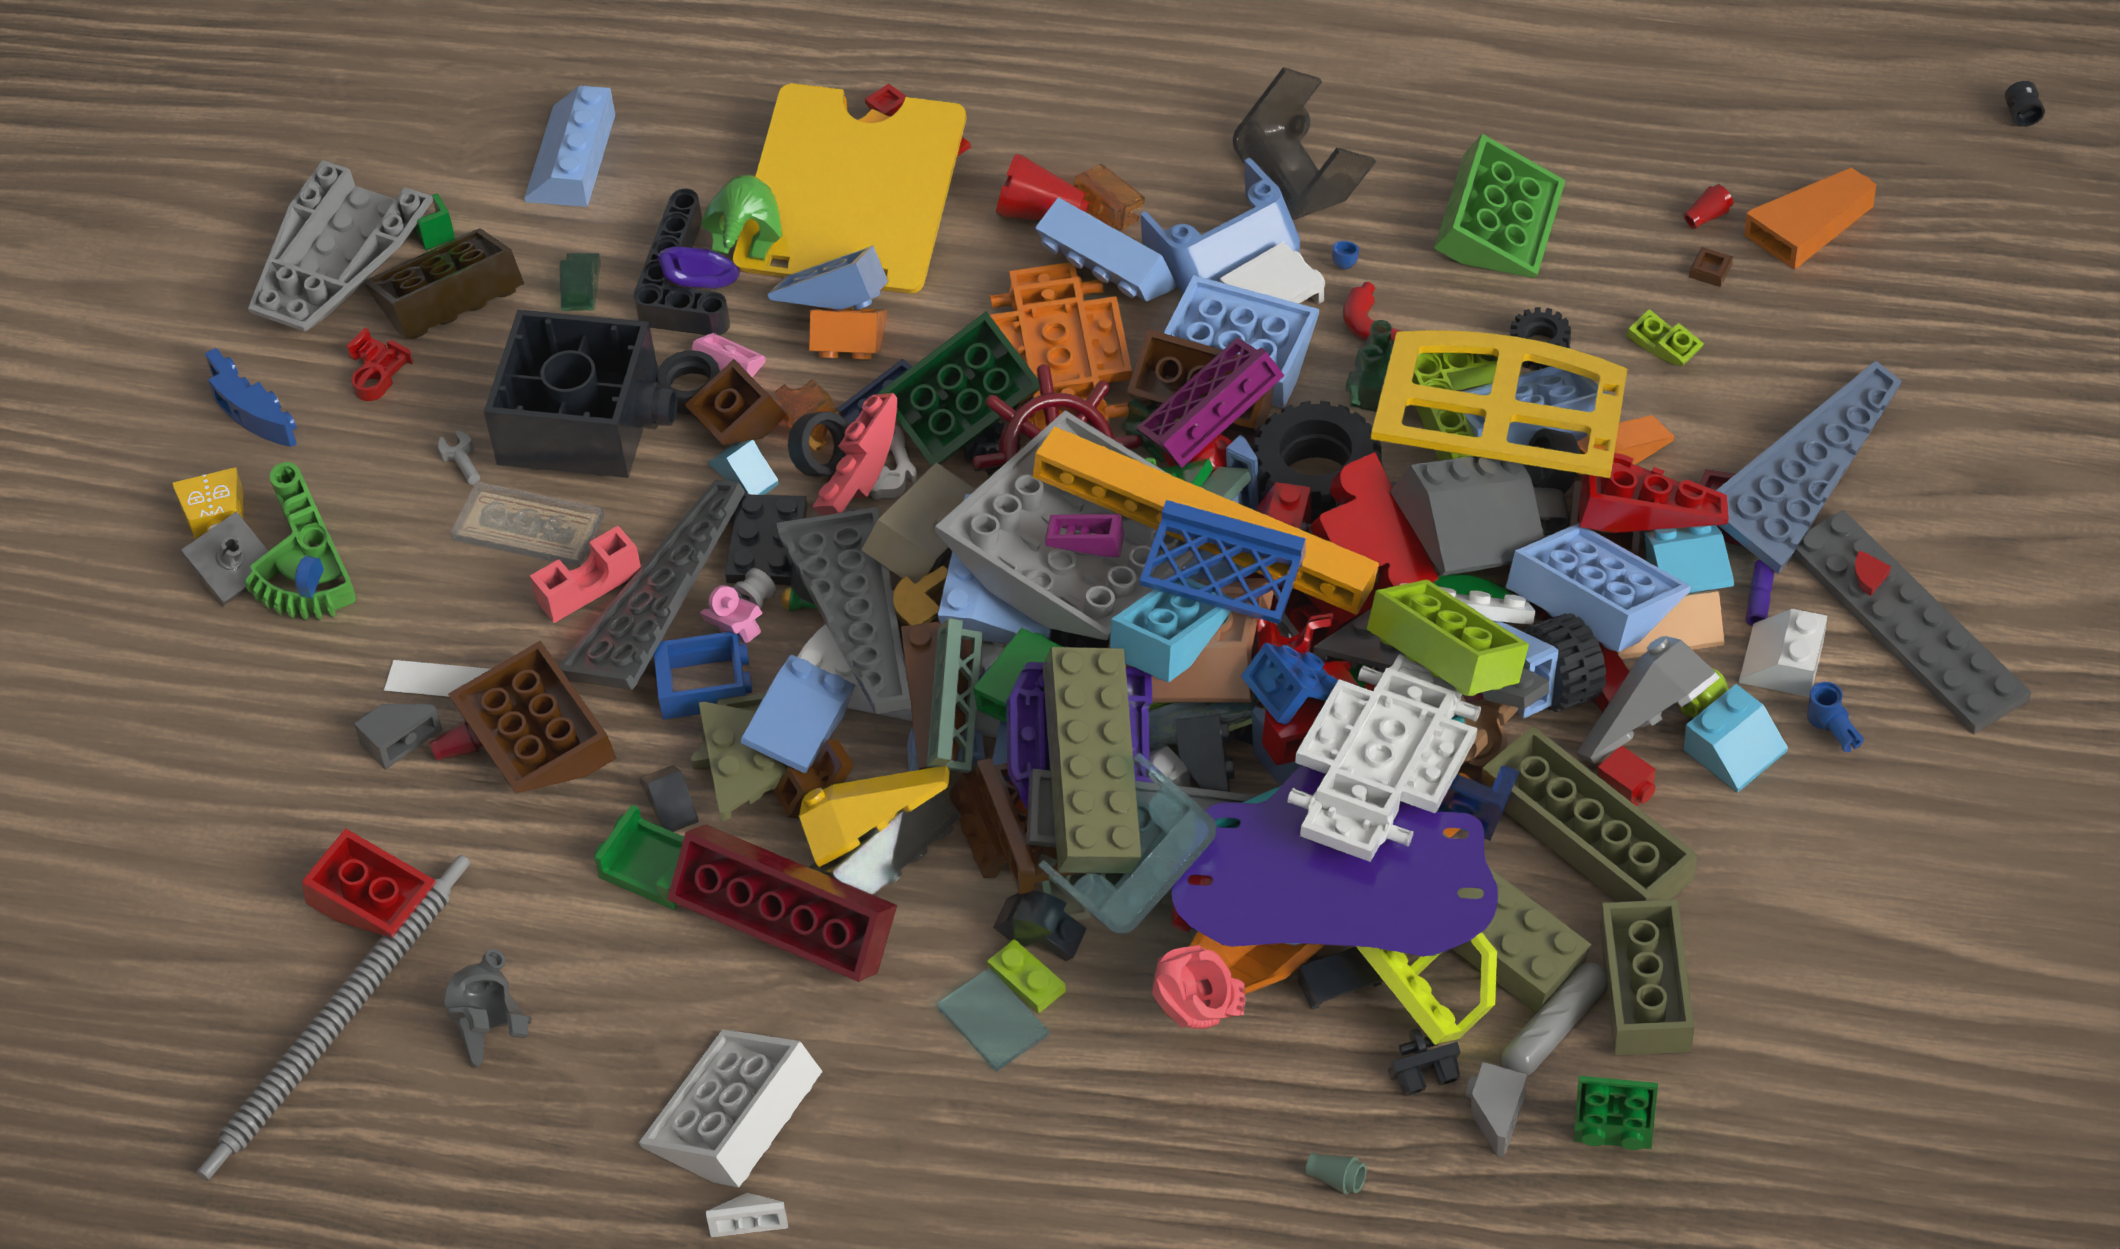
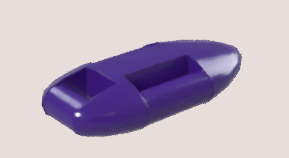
(697, 267)

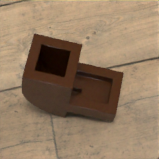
(829, 768)

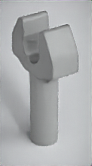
(460, 454)

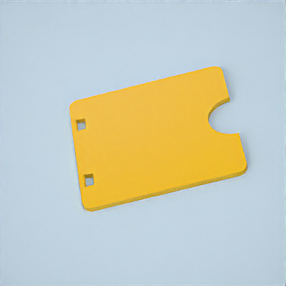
(855, 183)

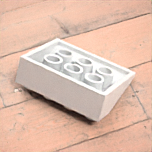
(732, 1105)

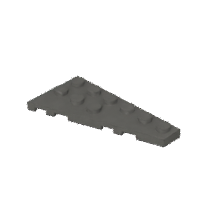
(1362, 647)

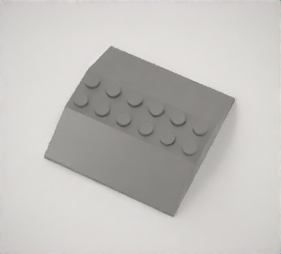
(1003, 535)

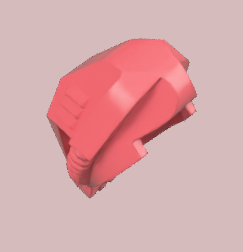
(1197, 988)

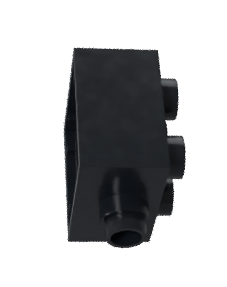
(576, 394)

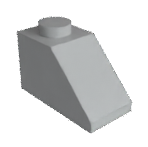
(1496, 1103)

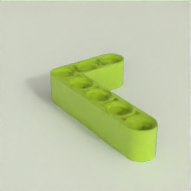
(1454, 373)

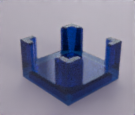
(1480, 800)

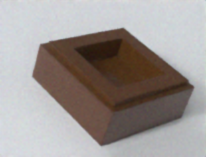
(1710, 266)

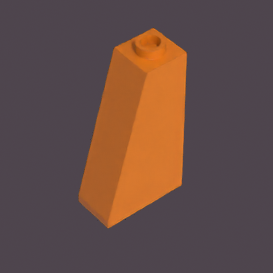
(1810, 217)

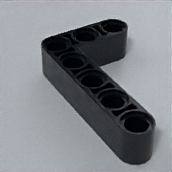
(664, 302)

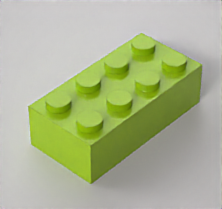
(1447, 637)

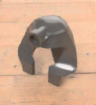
(480, 1001)

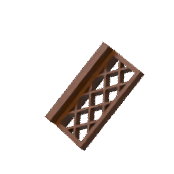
(1008, 826)

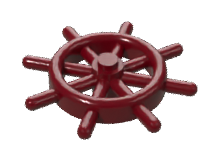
(1049, 403)

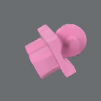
(732, 613)

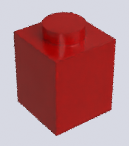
(1628, 775)

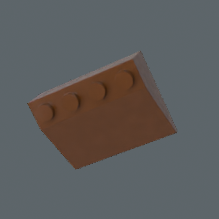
(533, 722)

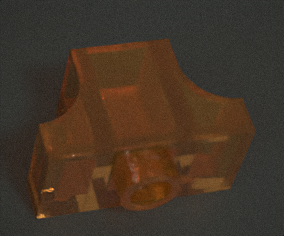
(807, 400)

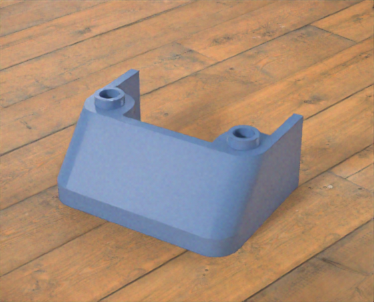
(1230, 243)

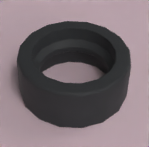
(682, 364)
(799, 442)
(1548, 477)

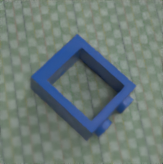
(694, 652)

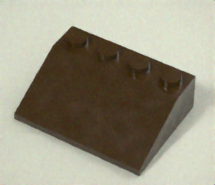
(445, 283)

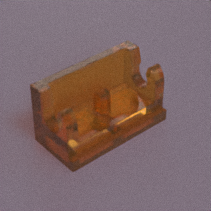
(1109, 197)

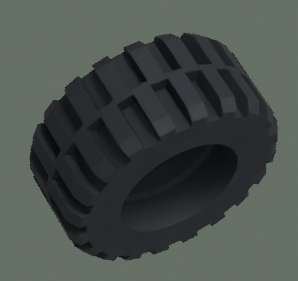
(1310, 433)

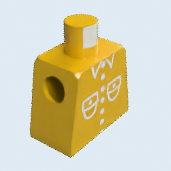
(210, 499)

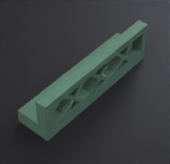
(946, 697)

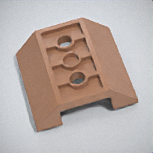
(1219, 667)

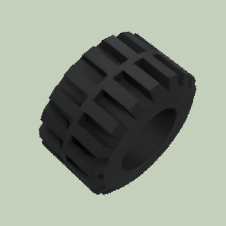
(1579, 660)

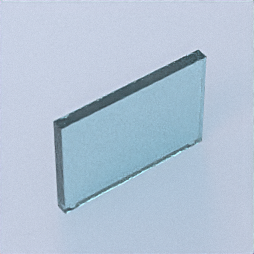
(993, 1019)

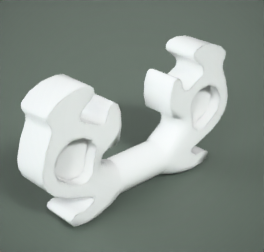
(893, 482)

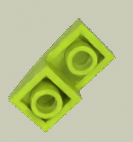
(1660, 339)

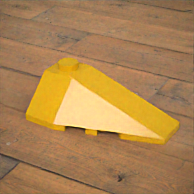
(848, 810)

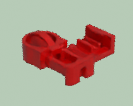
(378, 364)

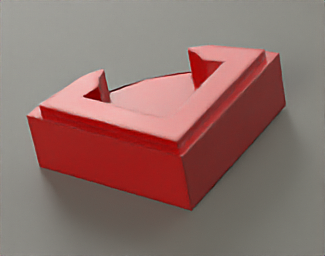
(1870, 572)

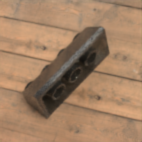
(886, 852)

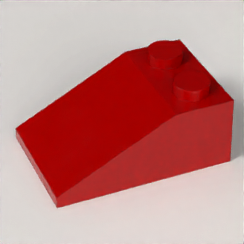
(365, 886)

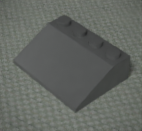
(1470, 511)

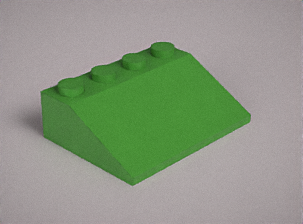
(1499, 210)

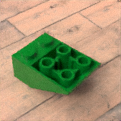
(1615, 1112)

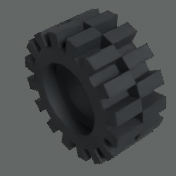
(1542, 324)

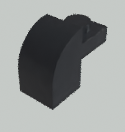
(1041, 919)

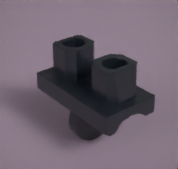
(1409, 1069)

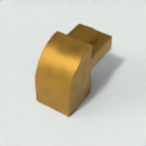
(919, 601)

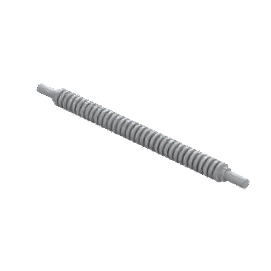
(328, 1023)

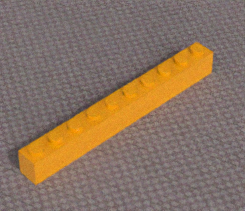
(1141, 492)

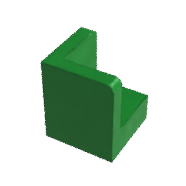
(436, 227)

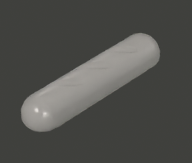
(1555, 1019)

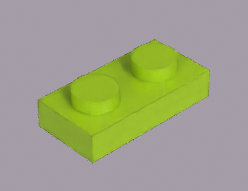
(1026, 976)

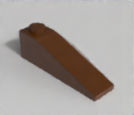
(920, 656)

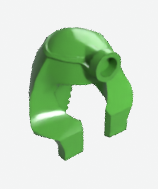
(733, 205)

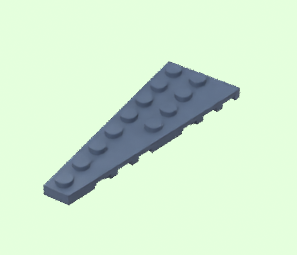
(1791, 481)

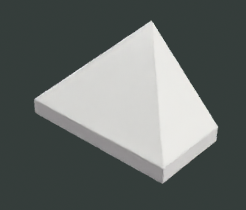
(746, 1215)

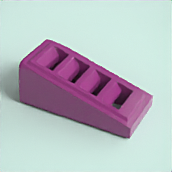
(1105, 541)

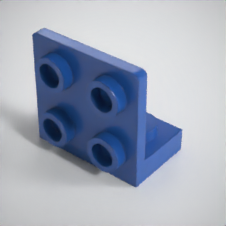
(1285, 680)

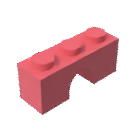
(610, 564)

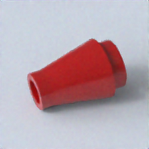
(1710, 205)

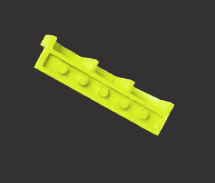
(1416, 994)

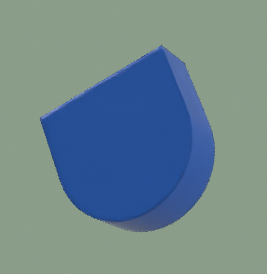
(308, 575)

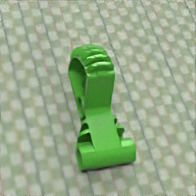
(307, 531)

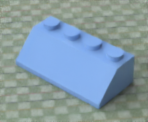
(572, 148)
(1104, 251)

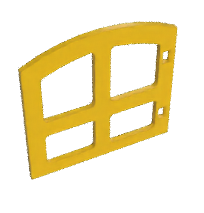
(1500, 405)

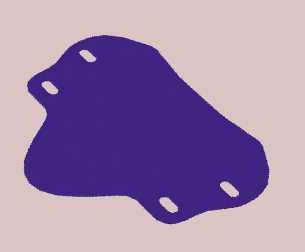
(1295, 890)

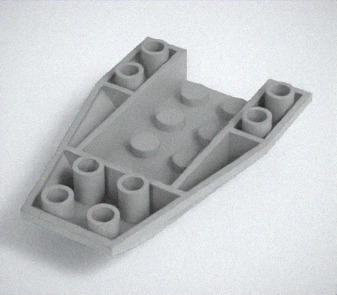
(331, 245)

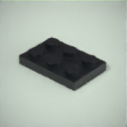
(756, 536)

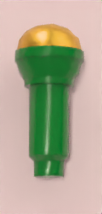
(792, 602)

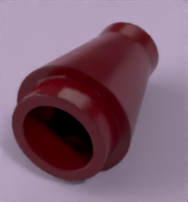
(455, 742)

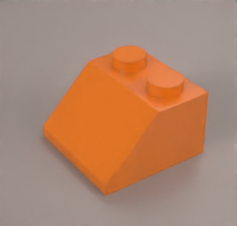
(846, 331)

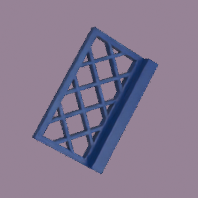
(1232, 534)

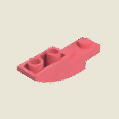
(866, 450)

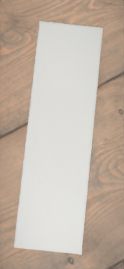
(429, 677)

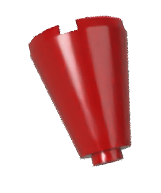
(1033, 190)

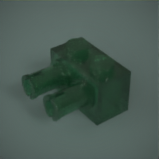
(1372, 365)

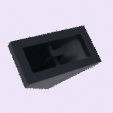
(670, 798)

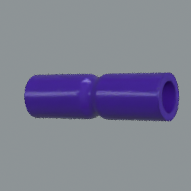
(1760, 593)

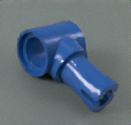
(1828, 713)

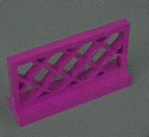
(1225, 402)

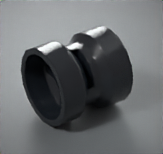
(2024, 103)

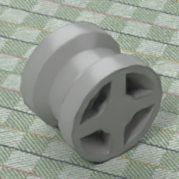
(755, 587)

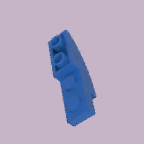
(249, 404)

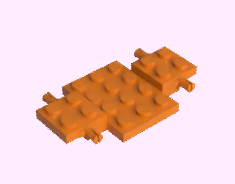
(1072, 336)

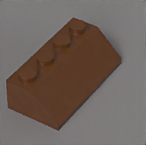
(1170, 362)

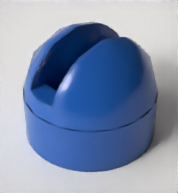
(1345, 254)

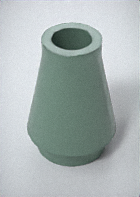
(1339, 1172)

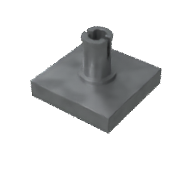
(224, 557)

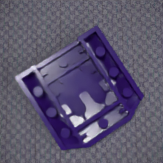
(1028, 724)

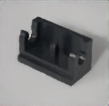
(1336, 976)

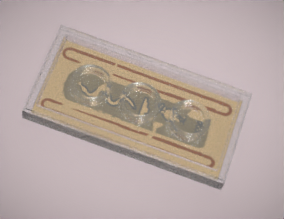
(527, 524)

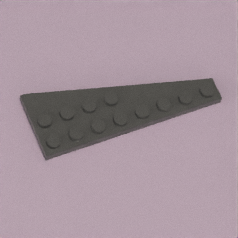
(852, 599)
(635, 622)

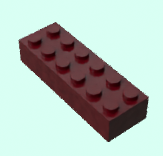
(782, 902)

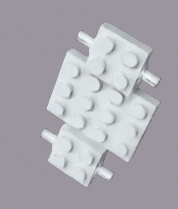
(1382, 752)

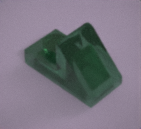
(579, 281)

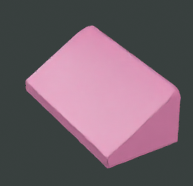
(725, 351)

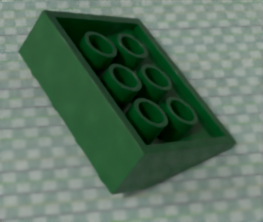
(946, 392)

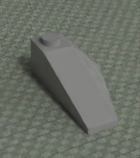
(1658, 679)

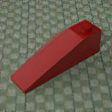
(1646, 501)

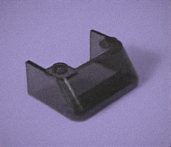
(1273, 138)

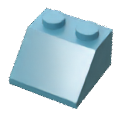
(1691, 555)
(1734, 738)

